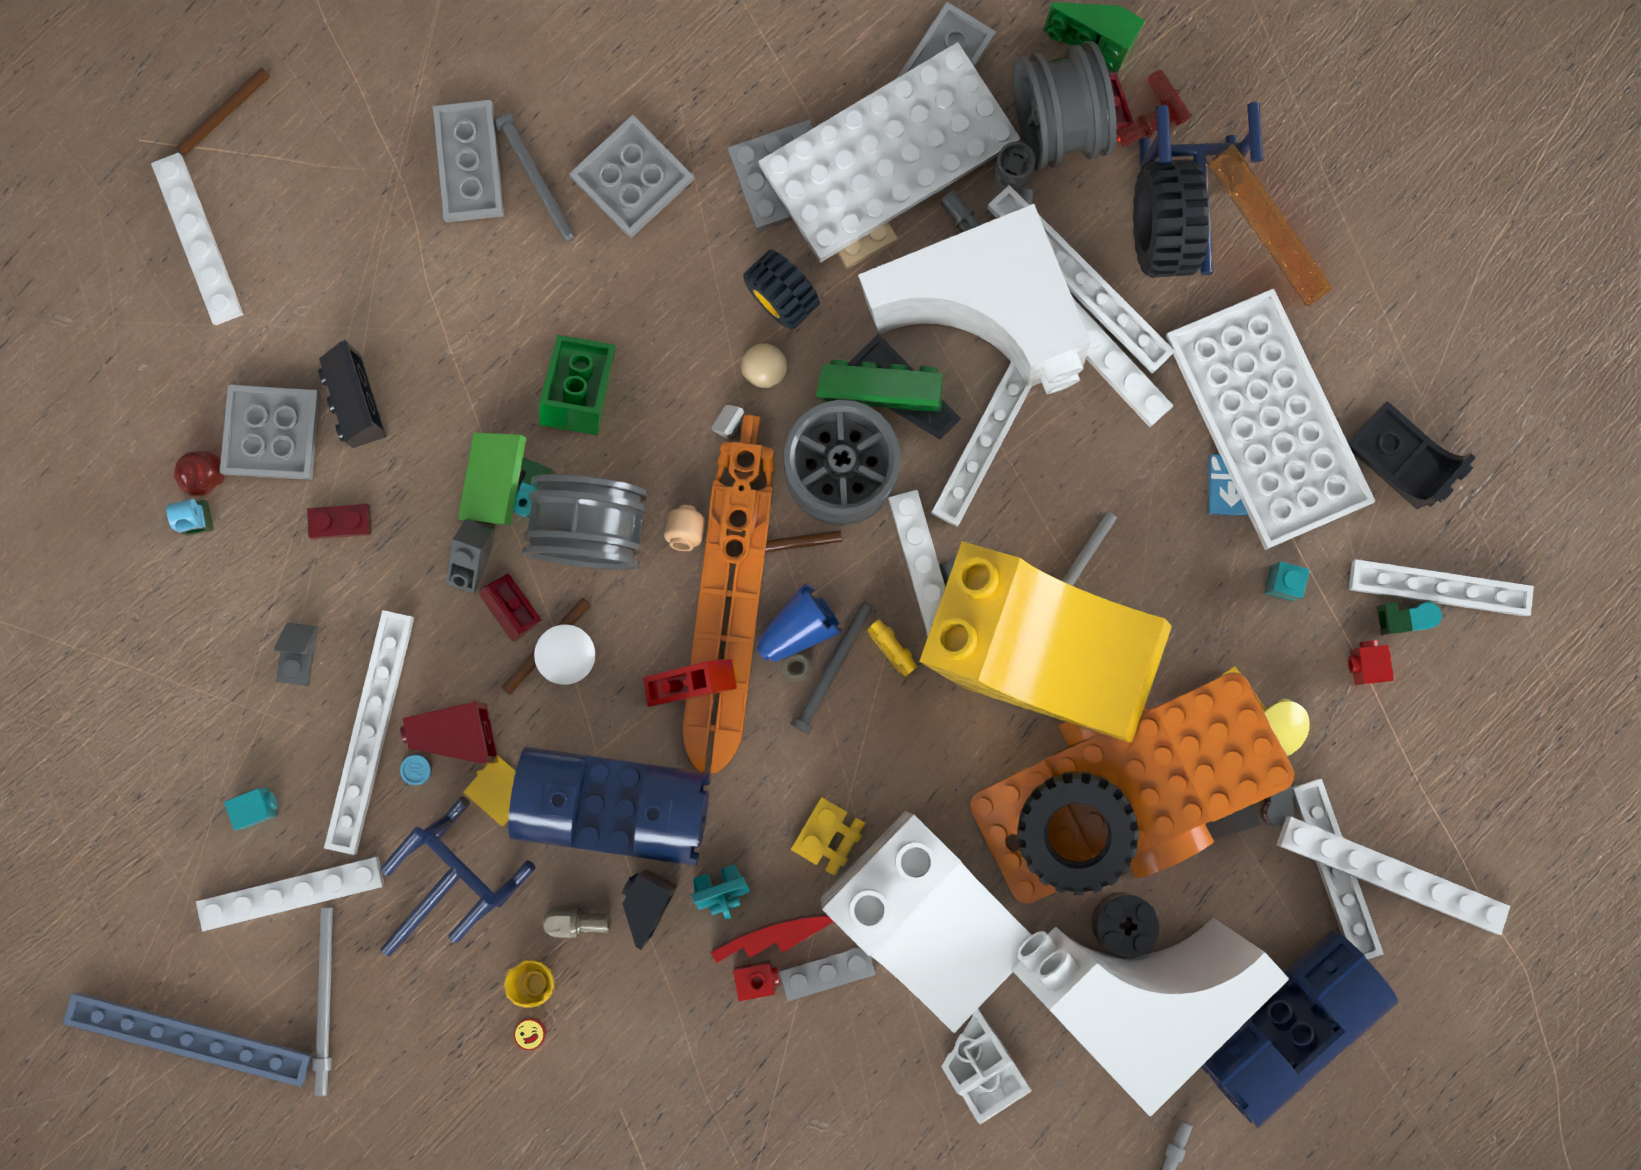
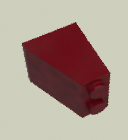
(453, 732)

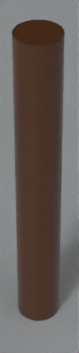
(803, 541)

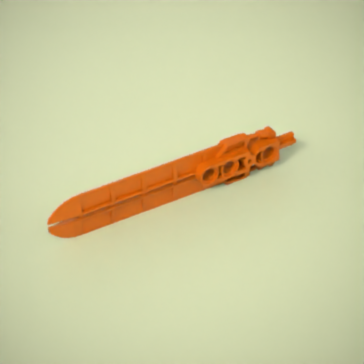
(745, 595)

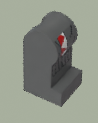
(1278, 807)

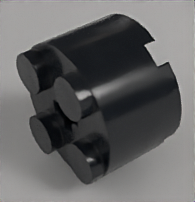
(1135, 939)

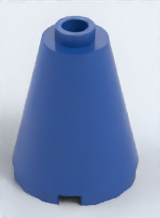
(798, 626)

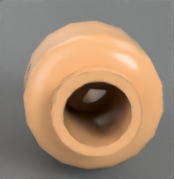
(684, 528)

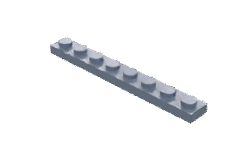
(187, 1039)

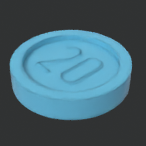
(415, 770)

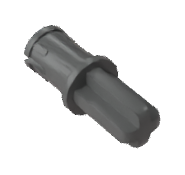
(959, 212)

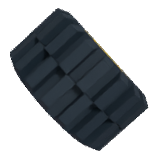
(781, 289)

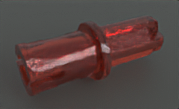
(1169, 97)
(1142, 127)

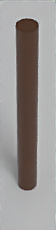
(223, 111)
(529, 664)

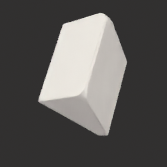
(728, 421)

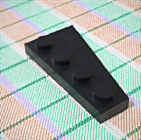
(933, 422)

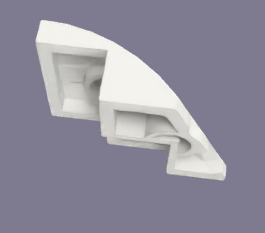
(984, 1070)

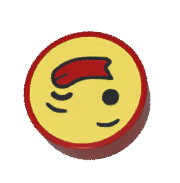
(530, 1033)

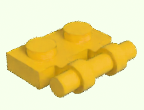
(896, 654)
(820, 830)

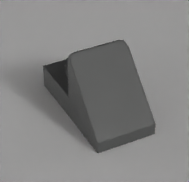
(296, 653)

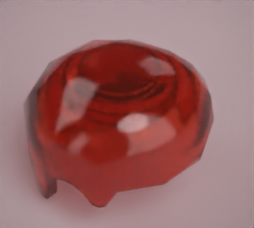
(198, 473)

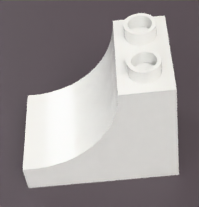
(995, 285)
(927, 920)
(1153, 1013)

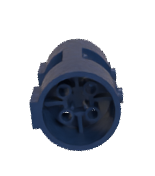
(608, 805)
(1300, 1028)

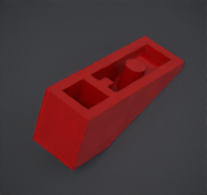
(690, 682)

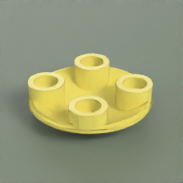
(1289, 724)

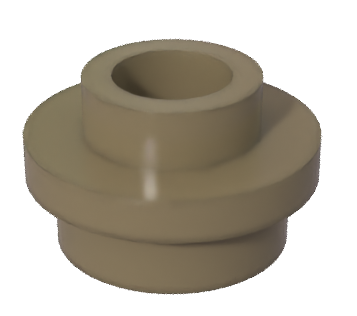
(806, 667)

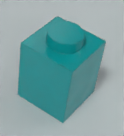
(1287, 581)
(251, 808)

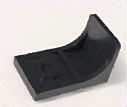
(1408, 458)

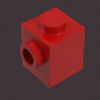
(1370, 663)
(755, 980)

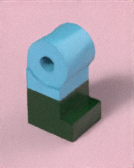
(189, 517)

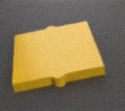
(493, 790)

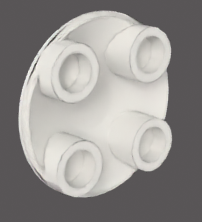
(564, 654)

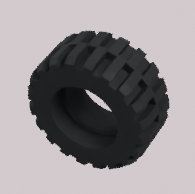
(1170, 218)
(1075, 875)

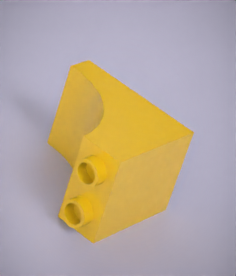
(1044, 643)

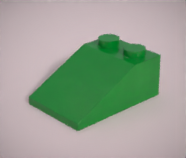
(576, 385)

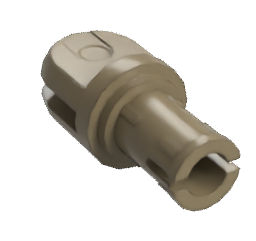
(572, 922)

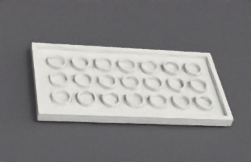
(888, 152)
(1269, 419)

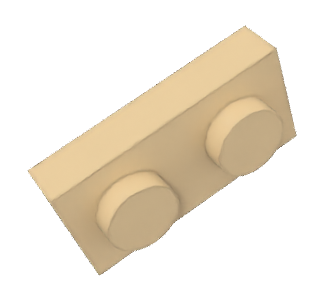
(868, 246)

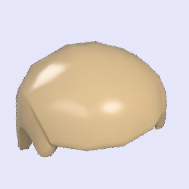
(764, 365)

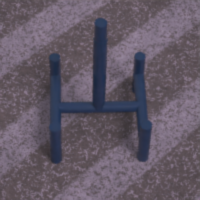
(1164, 150)
(431, 837)

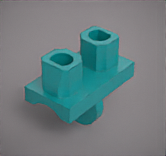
(722, 896)

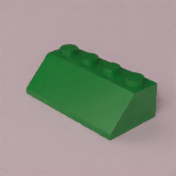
(882, 387)

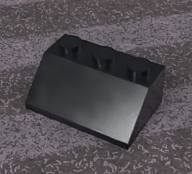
(350, 396)
(645, 904)

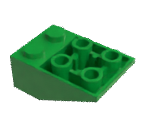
(1108, 26)

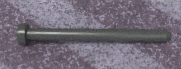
(506, 124)
(832, 669)

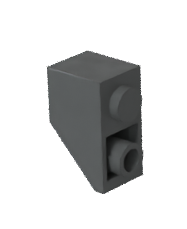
(469, 555)

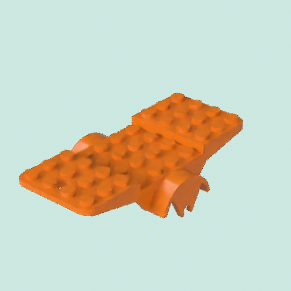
(1183, 769)

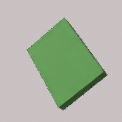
(492, 478)

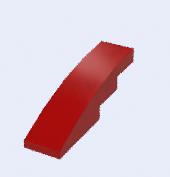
(784, 933)

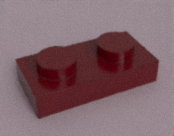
(339, 521)

